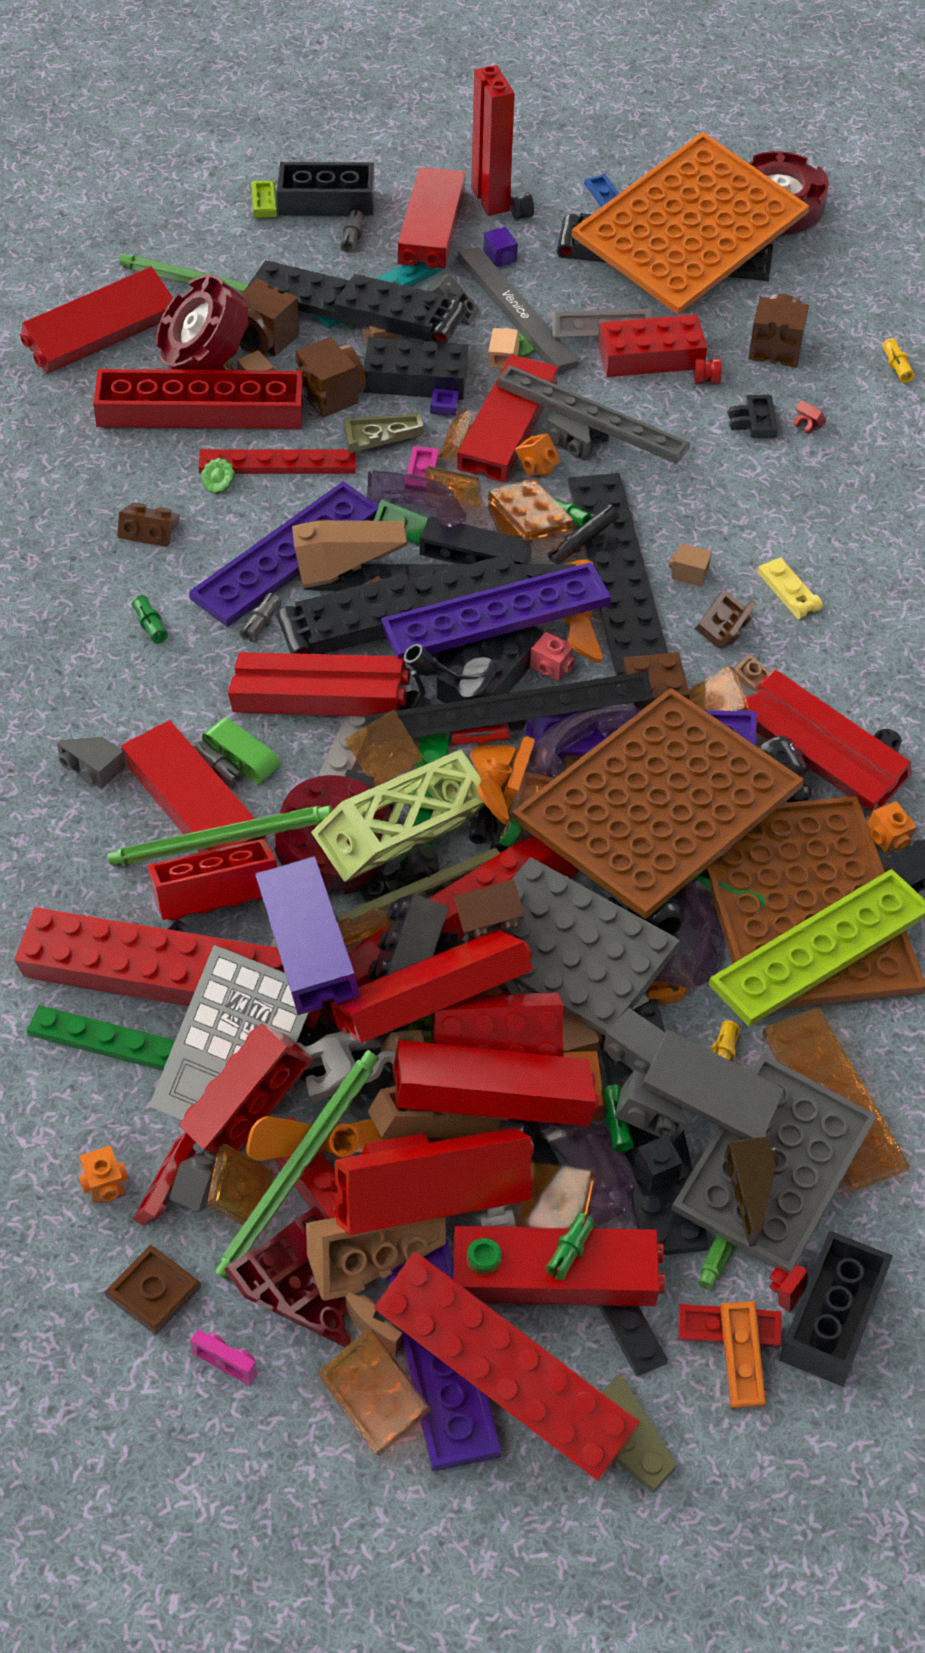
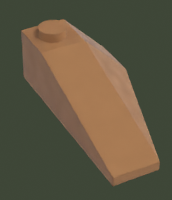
(349, 1262)

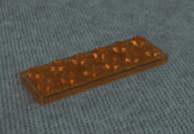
(812, 1050)

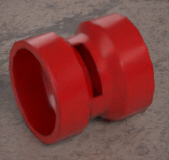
(707, 371)

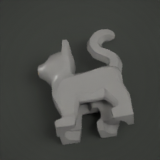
(335, 1054)

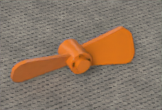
(581, 634)
(494, 770)
(280, 1137)

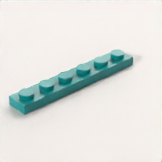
(403, 275)

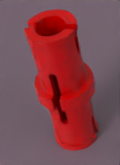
(500, 732)

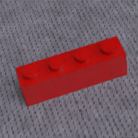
(315, 1183)

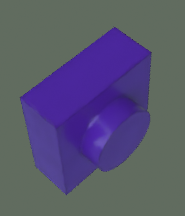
(444, 402)

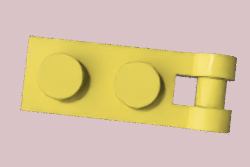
(789, 588)

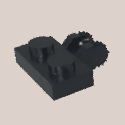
(757, 415)

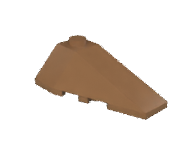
(336, 547)

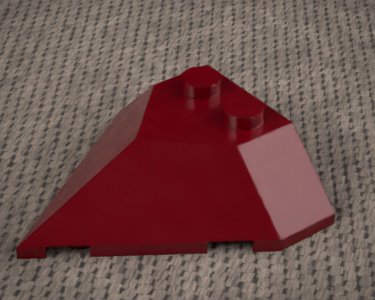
(282, 1281)

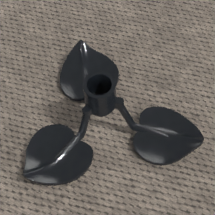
(475, 680)

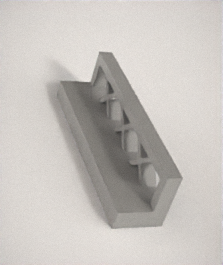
(587, 322)

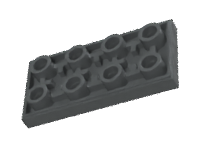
(712, 1087)

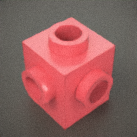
(552, 656)

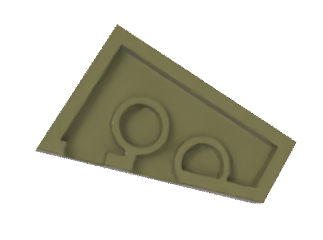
(381, 430)
(645, 1453)

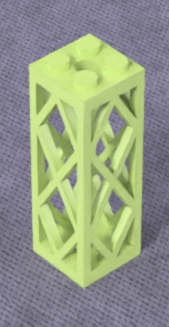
(365, 849)

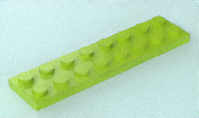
(819, 947)

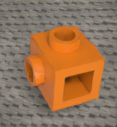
(538, 455)
(891, 827)
(102, 1175)

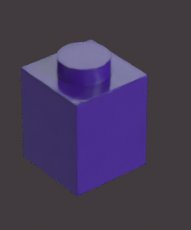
(500, 247)

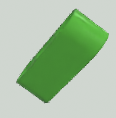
(242, 750)

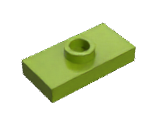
(264, 199)

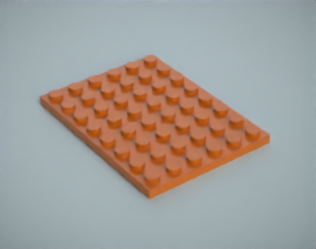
(690, 222)

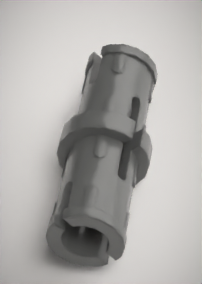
(352, 231)
(260, 617)
(219, 764)

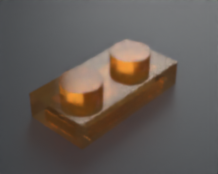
(457, 432)

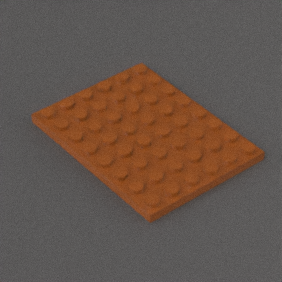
(657, 802)
(805, 862)

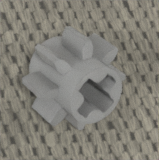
(497, 1217)

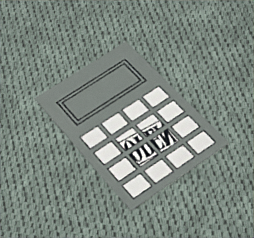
(226, 1006)

